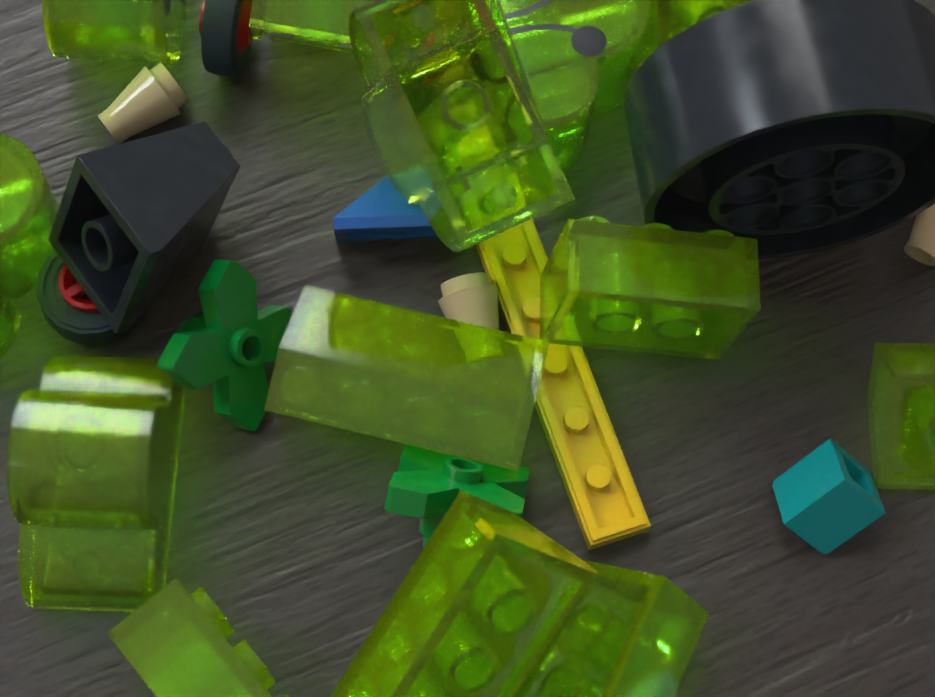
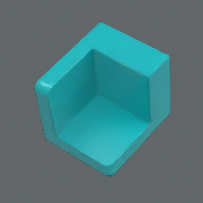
(827, 497)

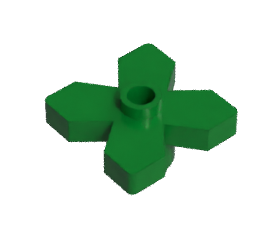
(228, 345)
(432, 480)

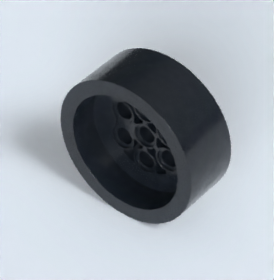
(789, 123)

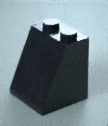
(140, 216)

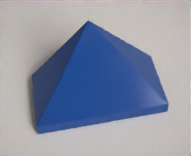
(381, 215)

